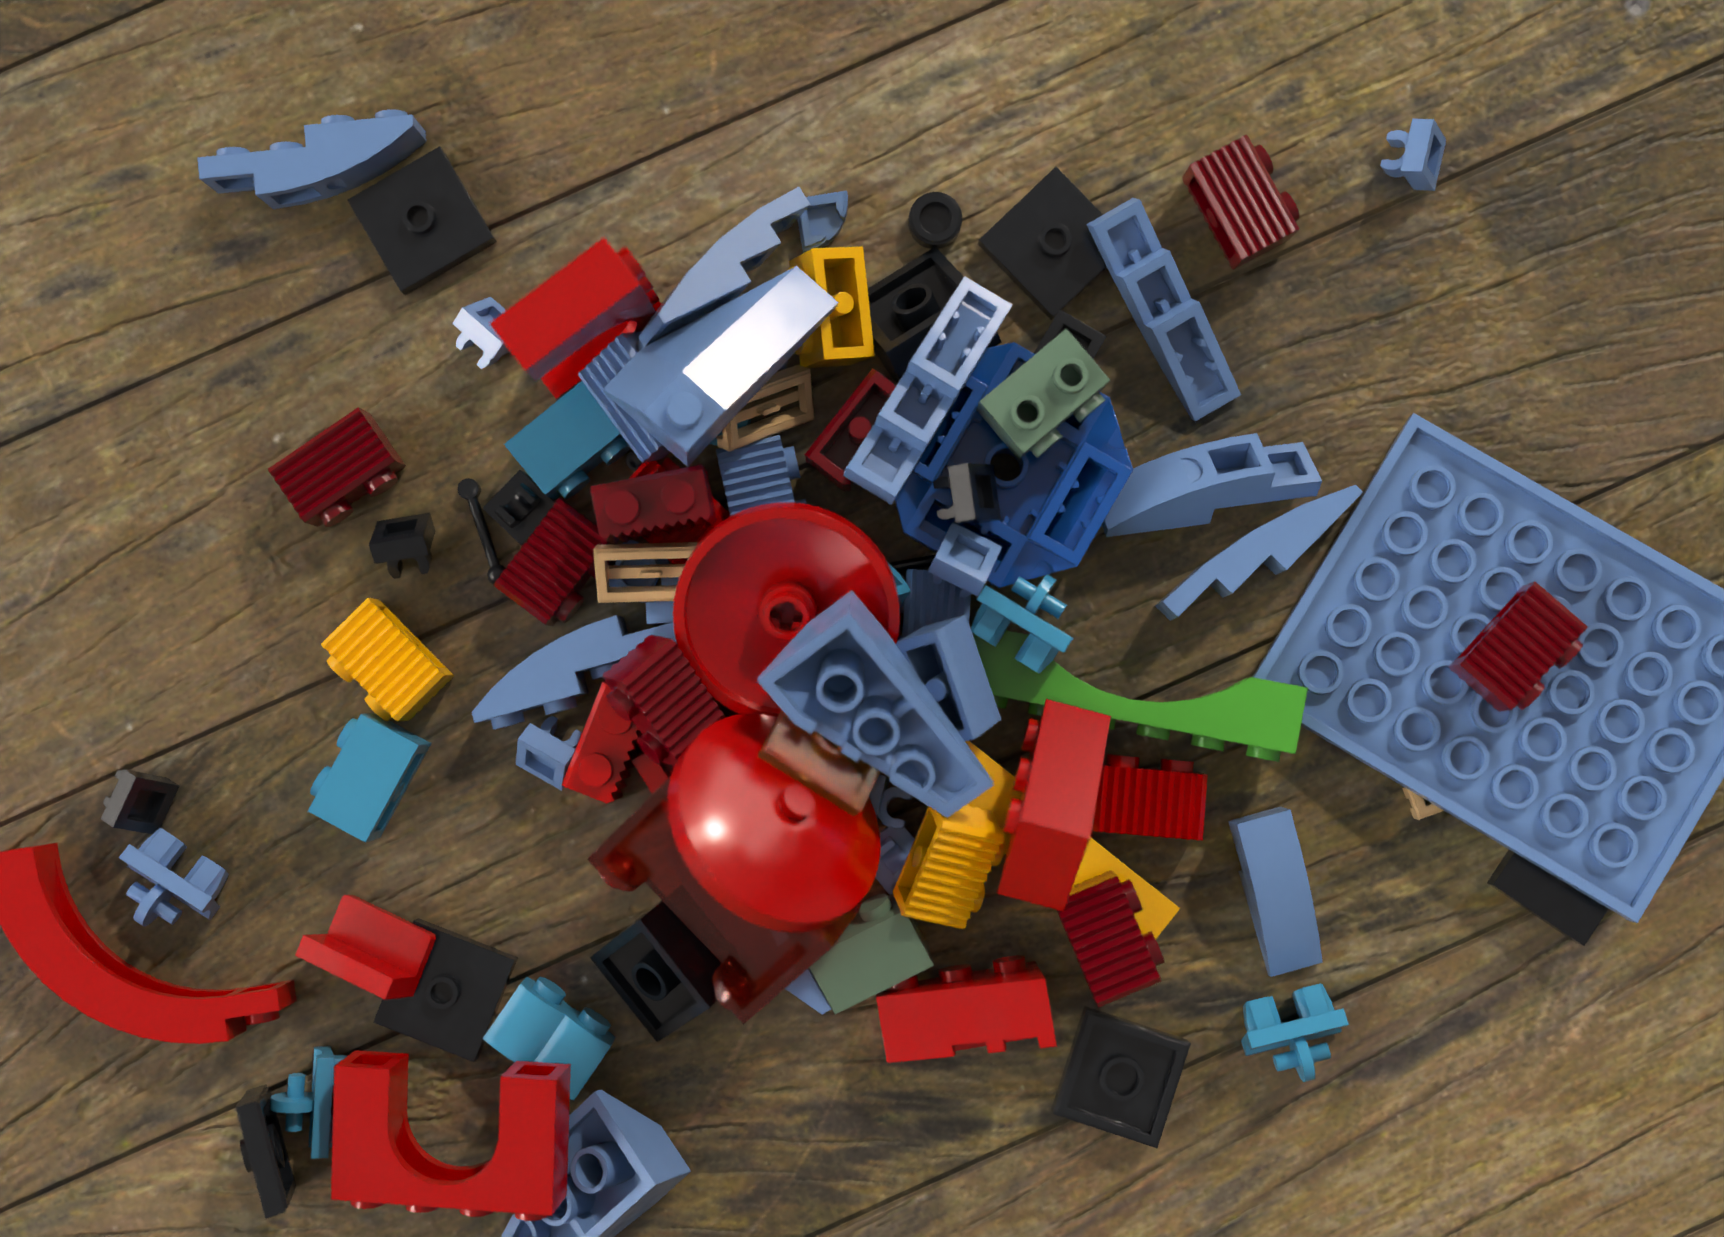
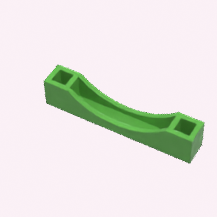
(1249, 712)

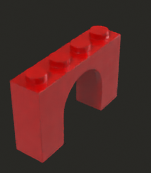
(577, 315)
(383, 1163)

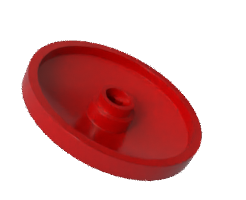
(758, 586)
(765, 838)

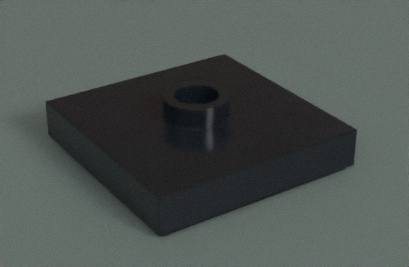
(422, 220)
(1047, 243)
(1548, 897)
(454, 995)
(1120, 1077)
(265, 1151)

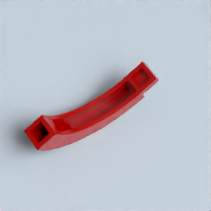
(90, 977)

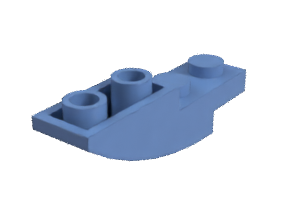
(336, 159)
(1213, 475)
(556, 674)

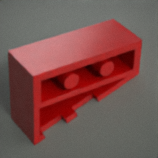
(1056, 804)
(966, 1011)

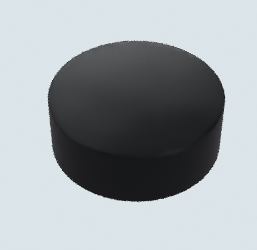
(935, 220)

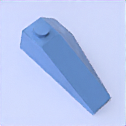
(712, 367)
(864, 696)
(614, 1175)

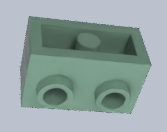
(1043, 395)
(872, 954)

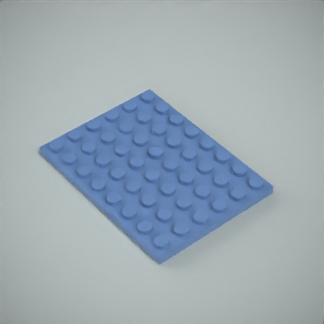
(1619, 743)

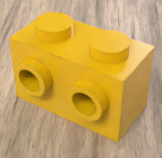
(847, 332)

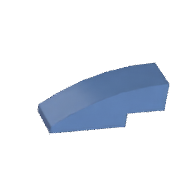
(1277, 890)

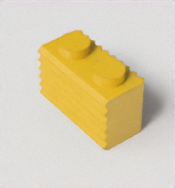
(385, 661)
(949, 866)

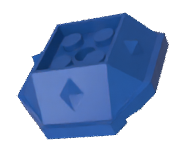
(1051, 505)

